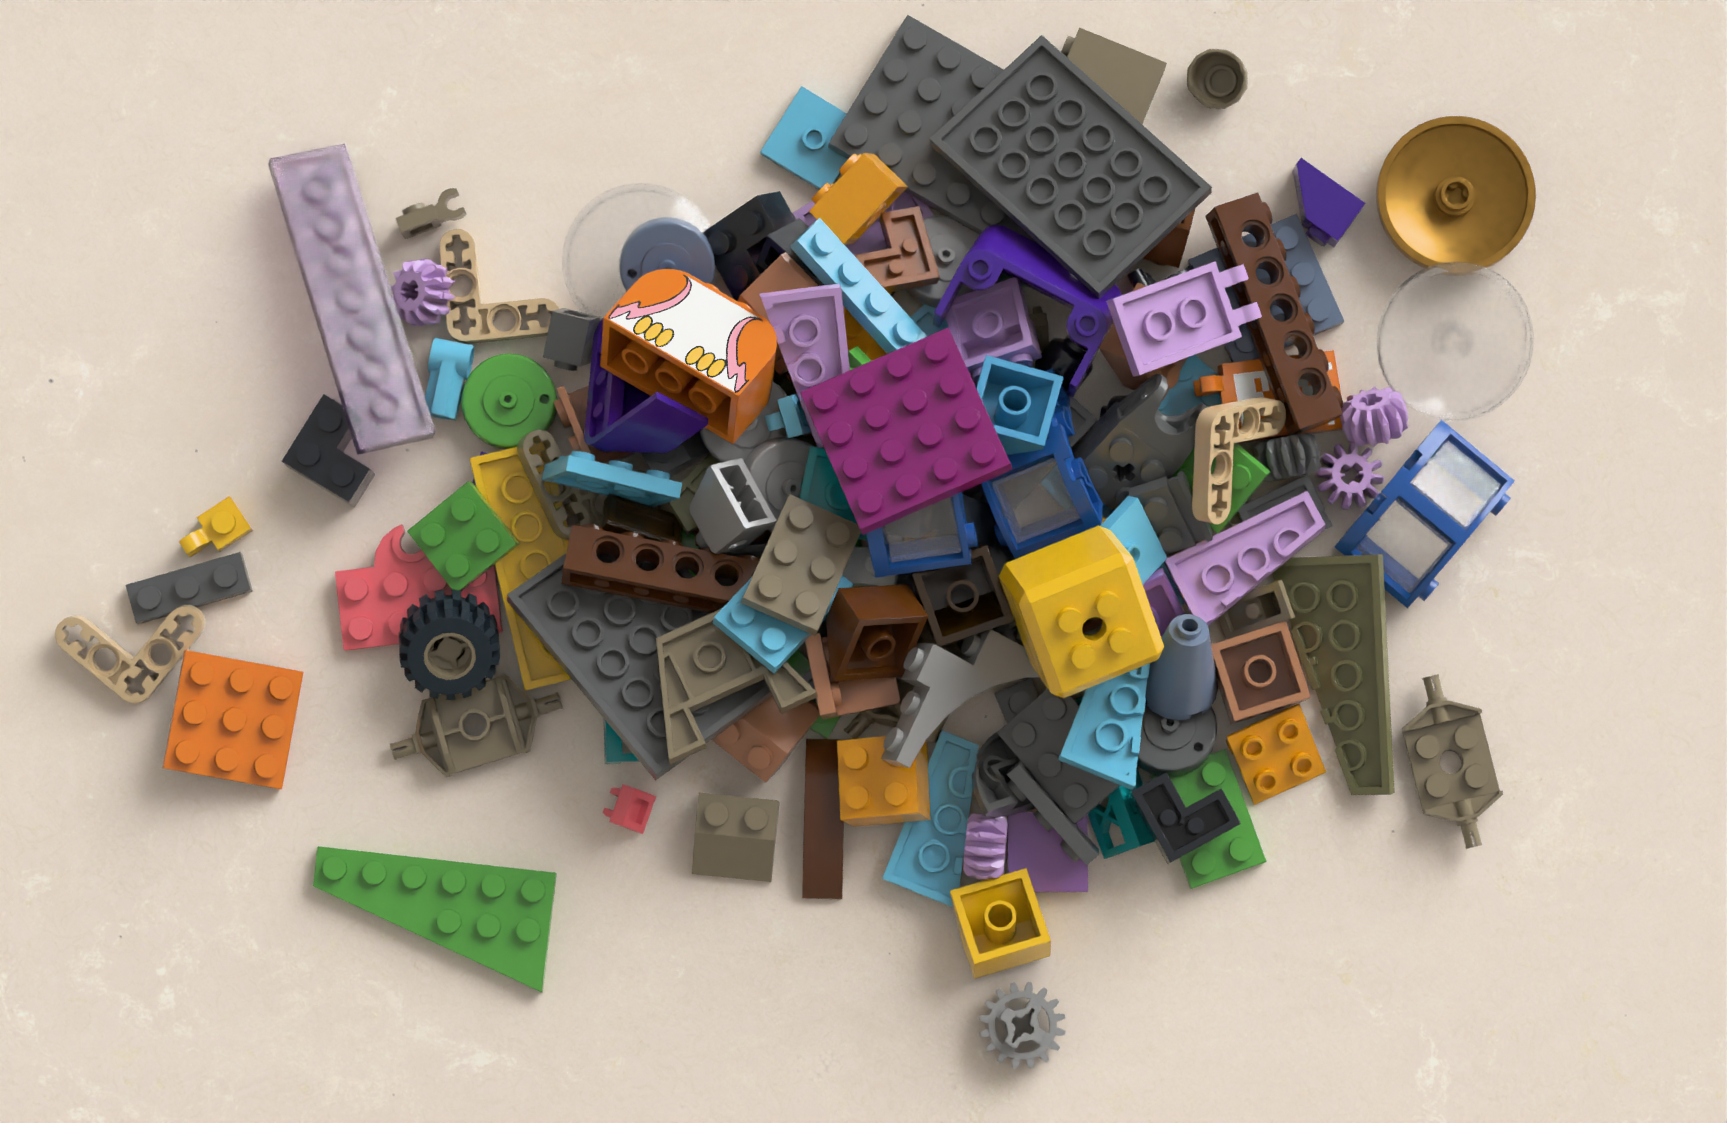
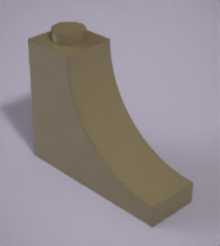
(1119, 70)

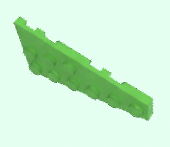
(469, 908)

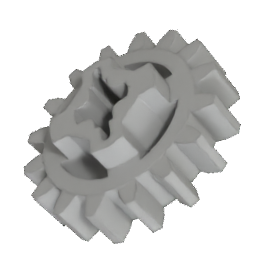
(1037, 1035)

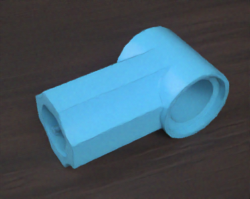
(448, 369)

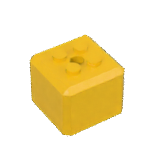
(1063, 588)

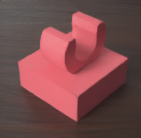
(631, 808)

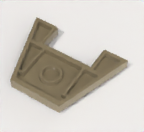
(706, 665)

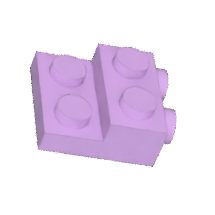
(993, 325)

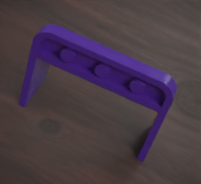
(1007, 252)
(629, 419)

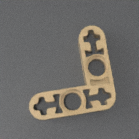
(484, 313)
(1220, 427)
(126, 664)

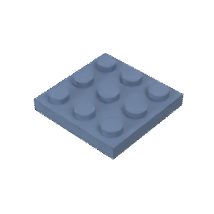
(1303, 265)

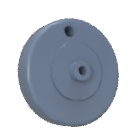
(666, 245)

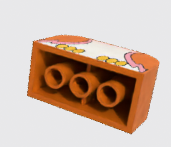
(693, 348)

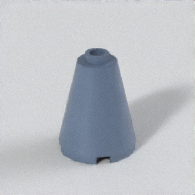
(1185, 673)

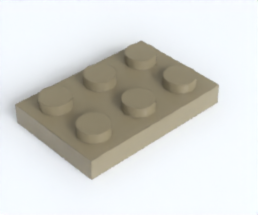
(801, 565)

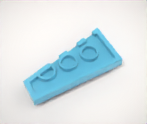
(1108, 728)
(932, 851)

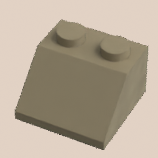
(735, 837)

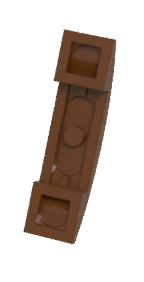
(822, 823)

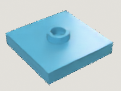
(803, 140)
(1137, 535)

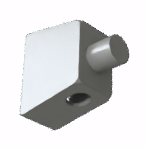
(729, 508)

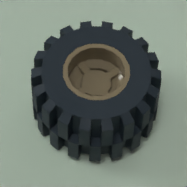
(449, 644)

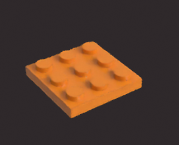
(232, 719)

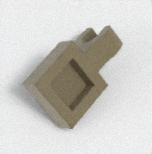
(419, 219)

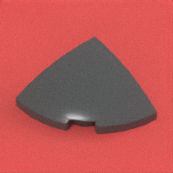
(991, 780)

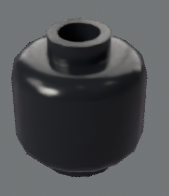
(1064, 358)

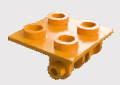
(1276, 754)

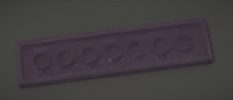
(351, 298)

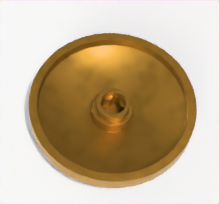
(1455, 193)

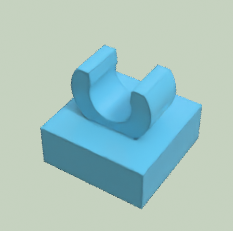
(790, 417)

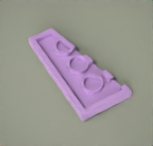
(810, 336)
(1238, 559)

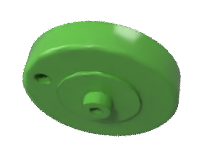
(508, 399)

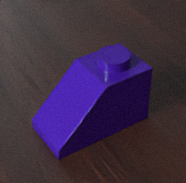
(1323, 204)

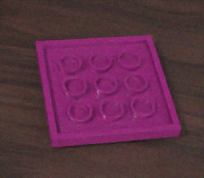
(906, 431)

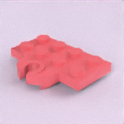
(378, 596)

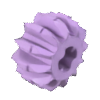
(422, 292)
(1374, 416)
(1353, 489)
(985, 846)

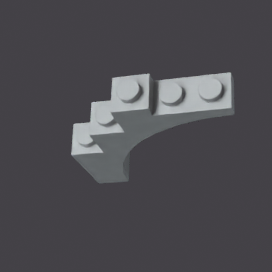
(946, 682)

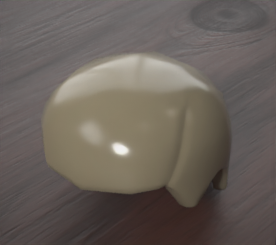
(1217, 78)

